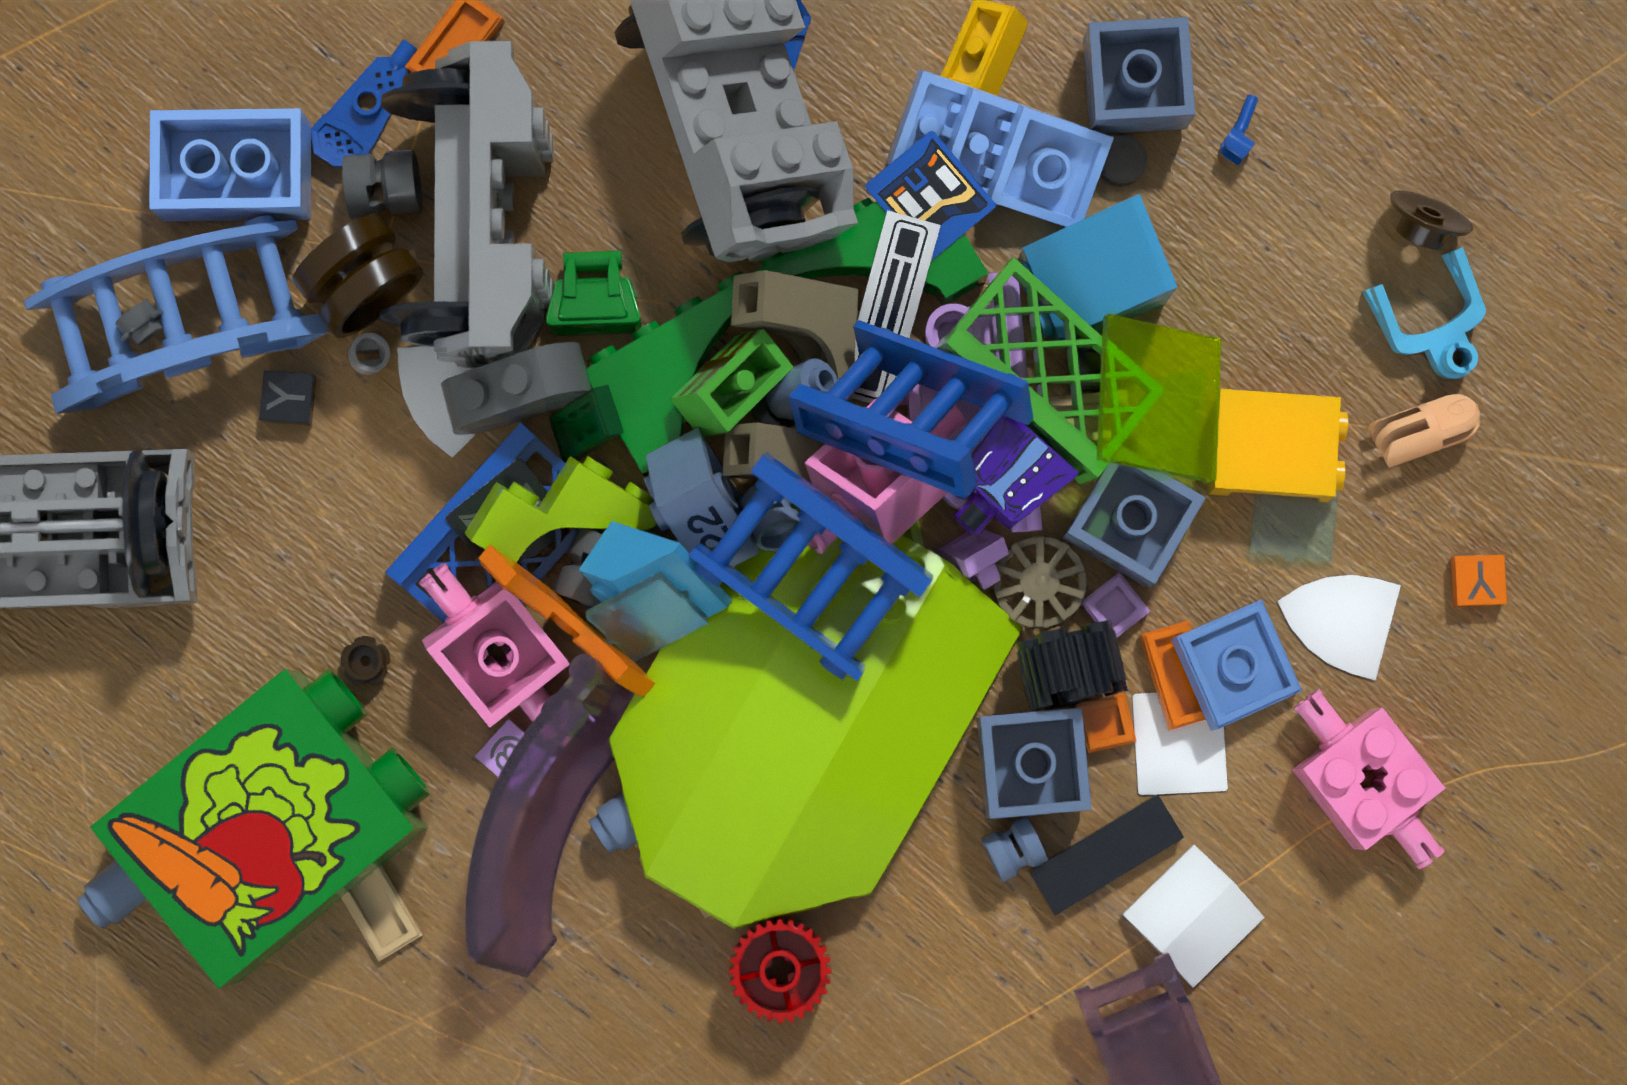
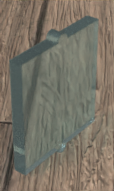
(1293, 527)
(647, 616)

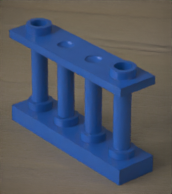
(907, 446)
(858, 547)

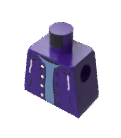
(1012, 476)

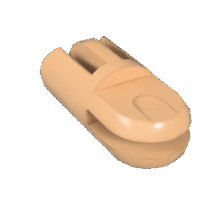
(1425, 428)

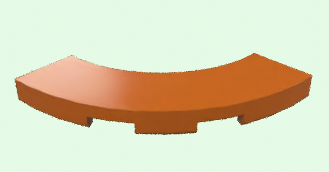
(551, 605)

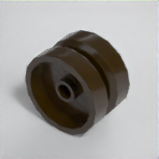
(357, 275)

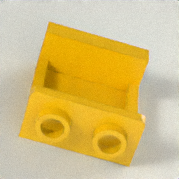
(1279, 444)

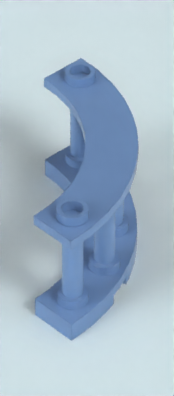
(180, 352)

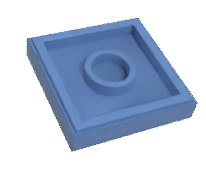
(1236, 665)

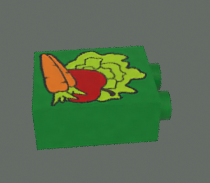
(264, 823)

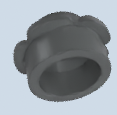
(140, 323)

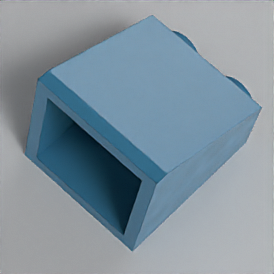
(1102, 267)

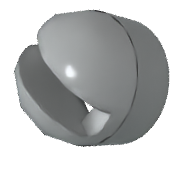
(366, 344)

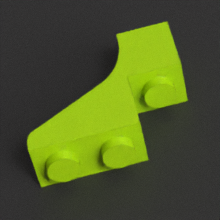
(577, 499)

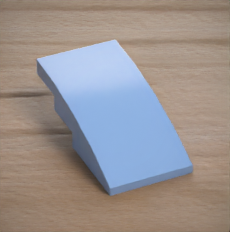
(1008, 148)

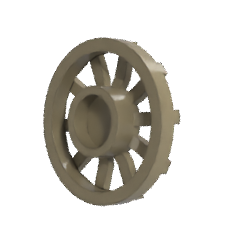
(1041, 582)

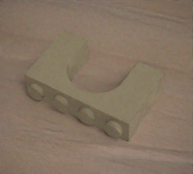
(819, 325)

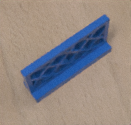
(439, 535)

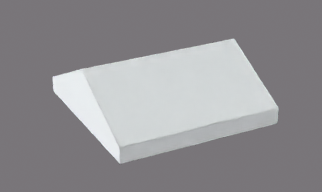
(1193, 915)

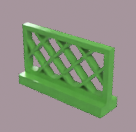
(1048, 423)

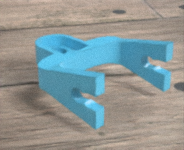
(1444, 340)

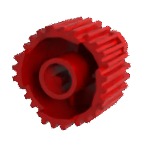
(804, 984)

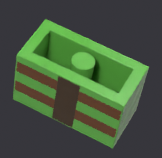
(732, 383)

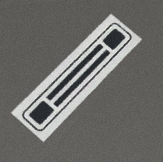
(896, 286)

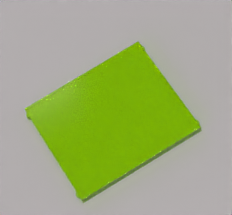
(1159, 398)

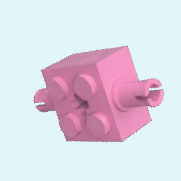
(873, 493)
(470, 628)
(1401, 779)

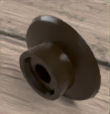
(1427, 220)

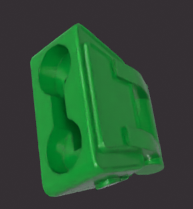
(593, 304)

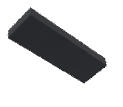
(1106, 854)

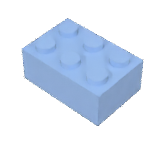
(230, 164)

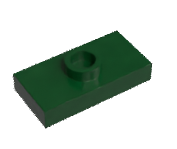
(586, 423)

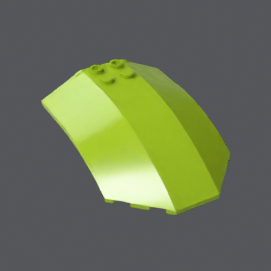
(773, 779)

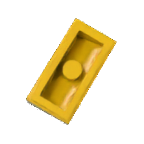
(986, 46)

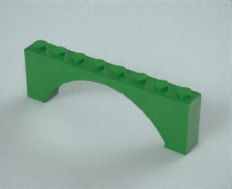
(669, 355)

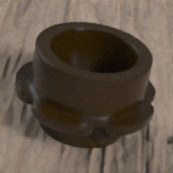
(352, 657)

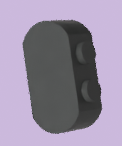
(515, 388)

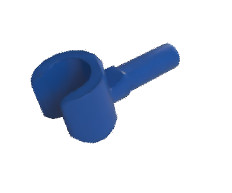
(1236, 144)

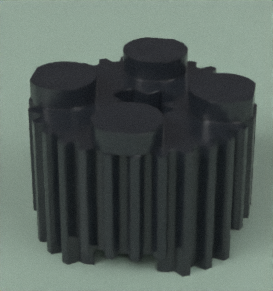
(1071, 666)

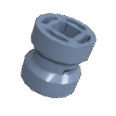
(776, 523)
(1003, 853)

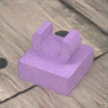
(976, 556)

